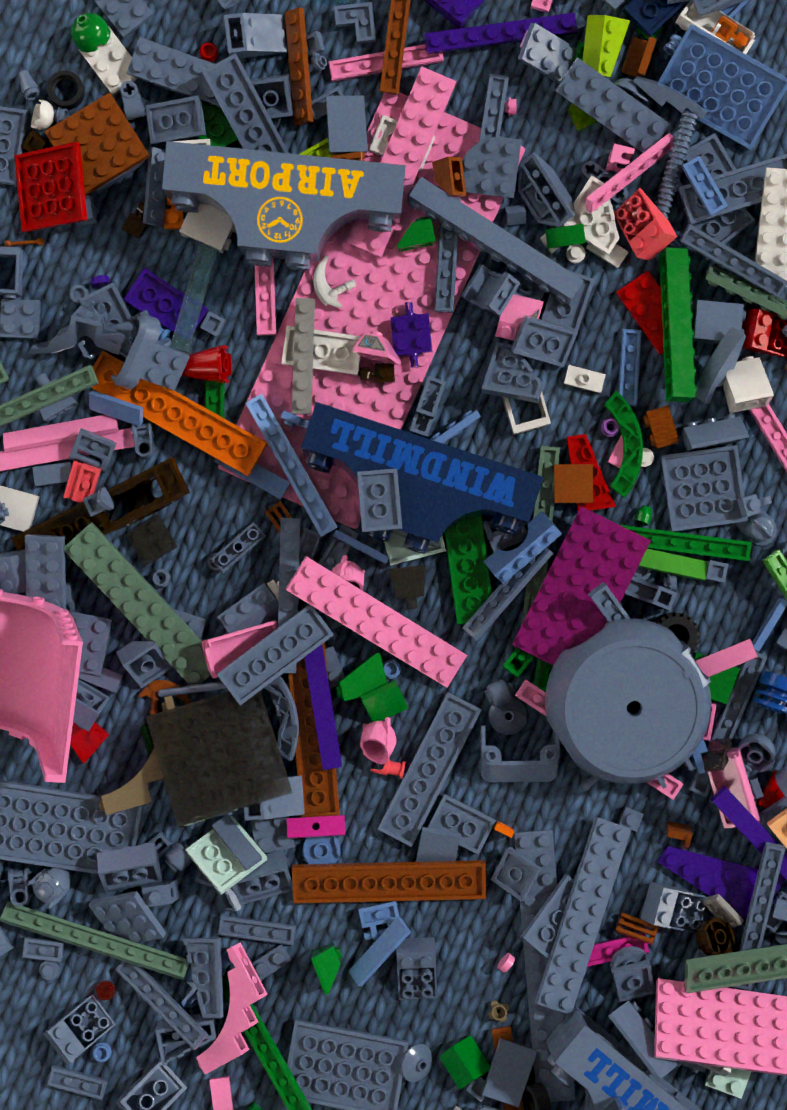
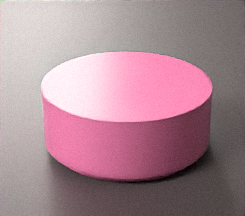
(506, 963)

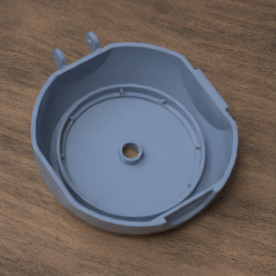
(608, 671)

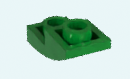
(565, 236)

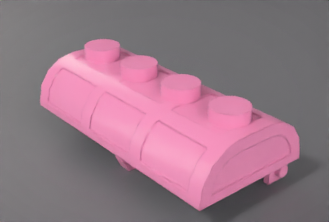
(226, 648)
(736, 781)

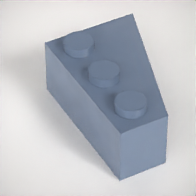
(171, 1043)

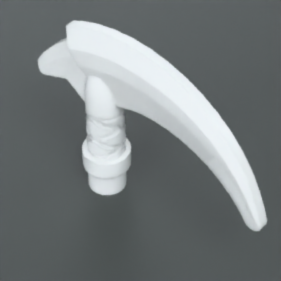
(323, 290)

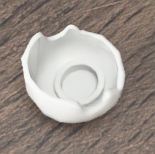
(42, 115)

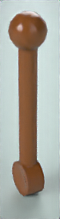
(40, 241)

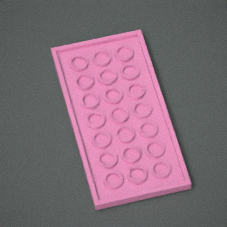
(721, 1028)

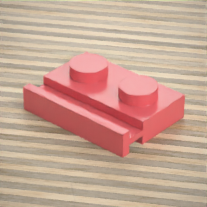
(81, 481)

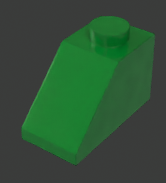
(418, 235)

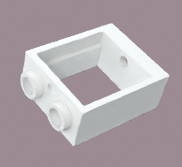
(531, 425)

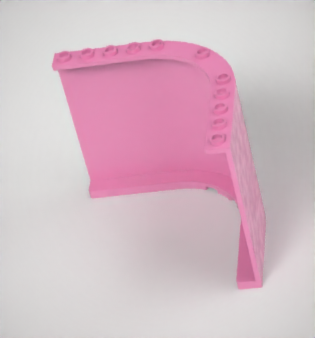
(39, 677)

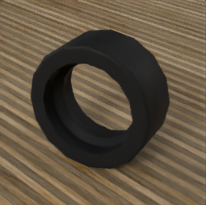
(55, 79)
(536, 1097)

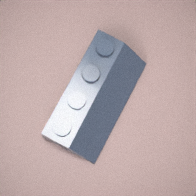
(641, 1037)

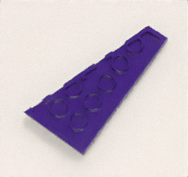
(715, 876)

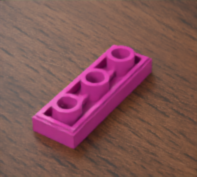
(328, 826)

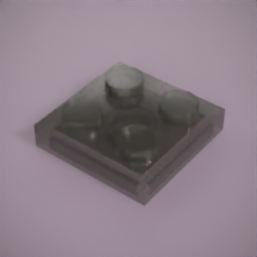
(151, 540)

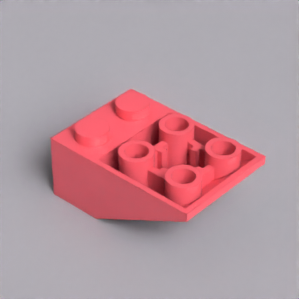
(644, 226)

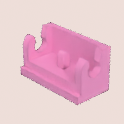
(619, 154)

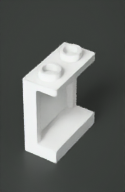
(209, 226)

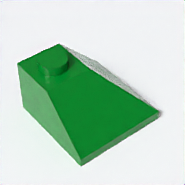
(326, 964)

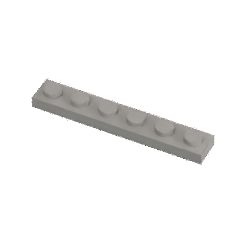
(303, 356)

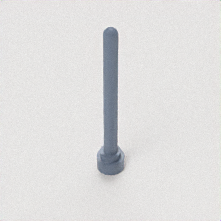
(191, 689)

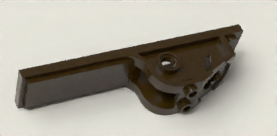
(140, 494)

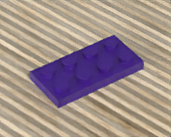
(158, 299)

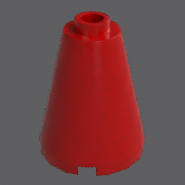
(210, 365)

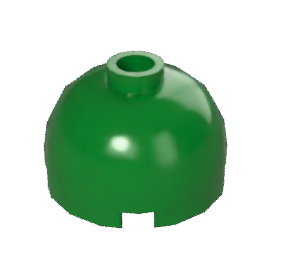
(89, 32)

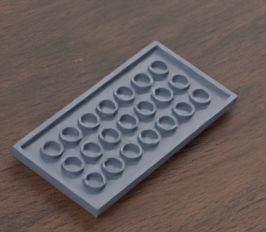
(60, 827)

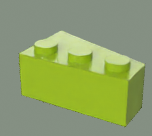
(603, 42)

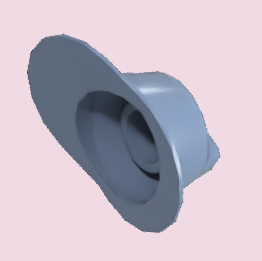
(759, 528)

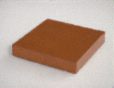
(573, 483)

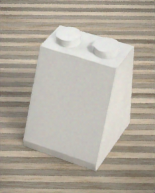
(747, 386)

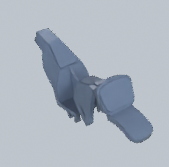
(91, 323)

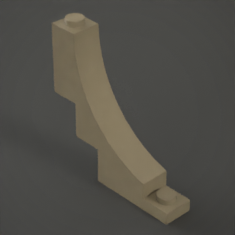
(136, 791)

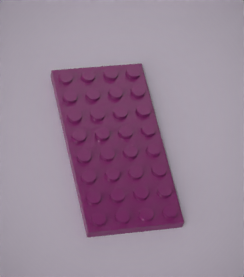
(562, 610)

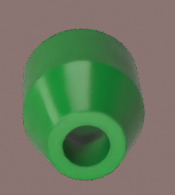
(643, 516)

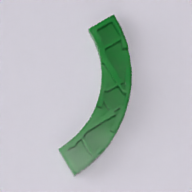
(632, 444)

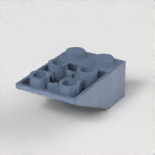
(254, 34)
(283, 806)
(673, 907)
(417, 968)
(79, 1029)

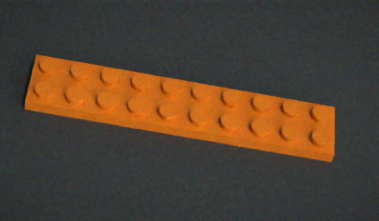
(183, 418)

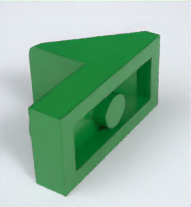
(518, 662)

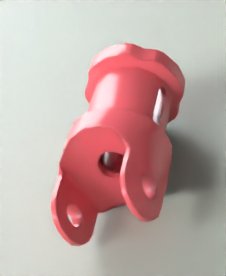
(392, 768)

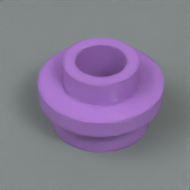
(616, 428)

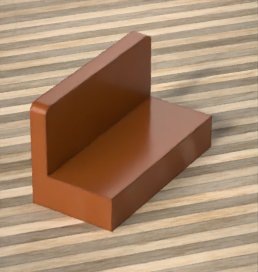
(638, 57)

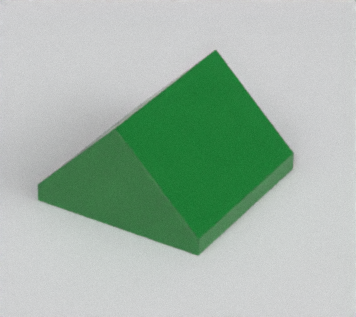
(465, 1062)

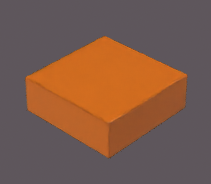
(504, 829)

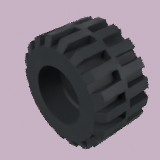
(688, 625)

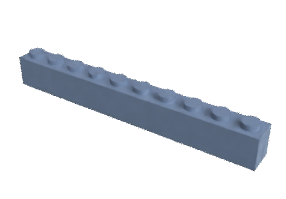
(494, 240)

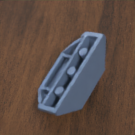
(544, 192)

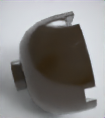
(715, 937)

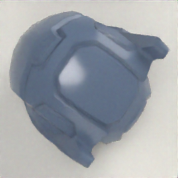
(51, 885)

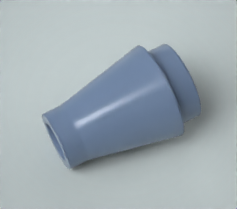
(29, 88)

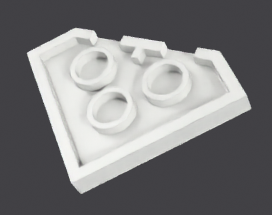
(599, 225)

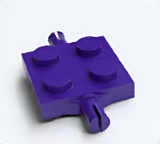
(411, 334)

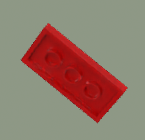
(643, 302)

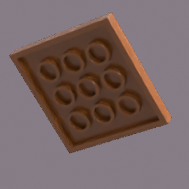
(105, 141)

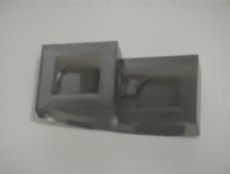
(716, 756)

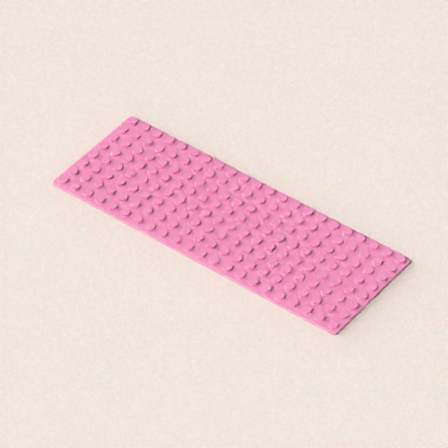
(380, 294)

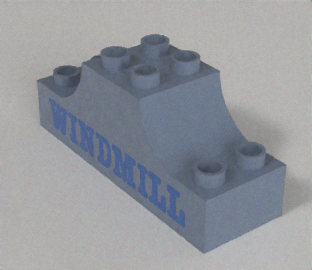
(607, 1068)

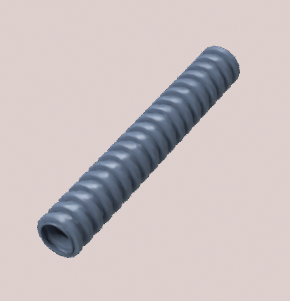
(676, 162)

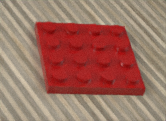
(51, 187)

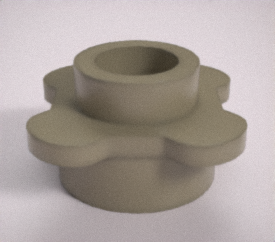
(502, 1016)

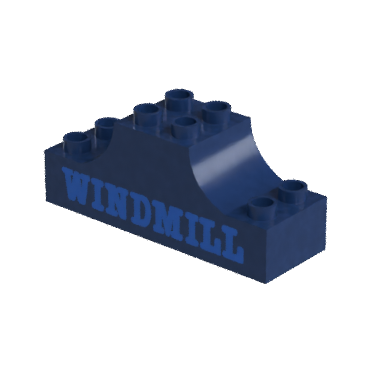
(434, 479)

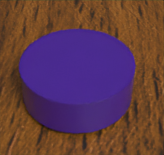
(100, 281)

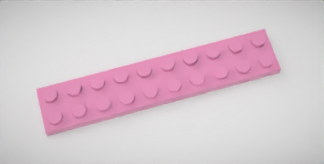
(408, 146)
(376, 621)

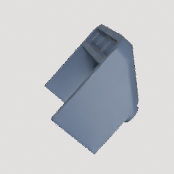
(518, 771)

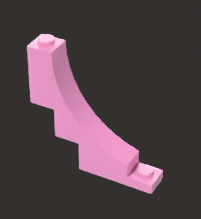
(244, 990)

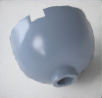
(757, 752)

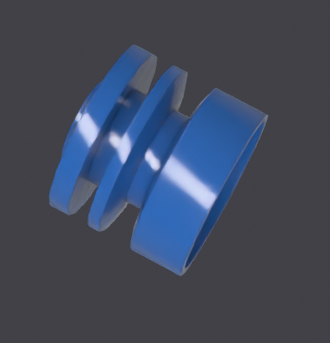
(775, 693)

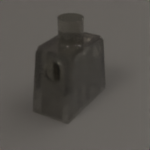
(409, 584)

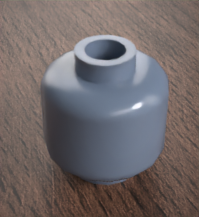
(499, 693)
(177, 857)

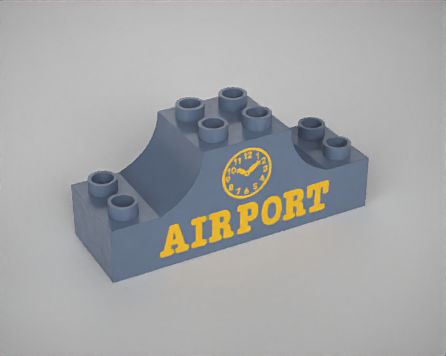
(283, 200)

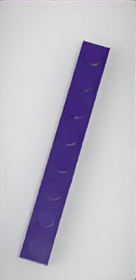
(496, 33)

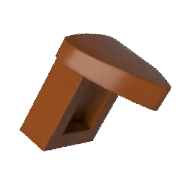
(681, 832)

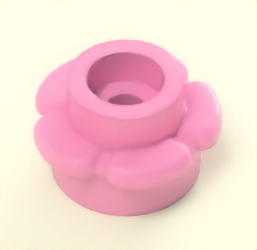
(511, 106)

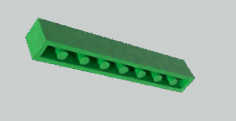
(677, 325)

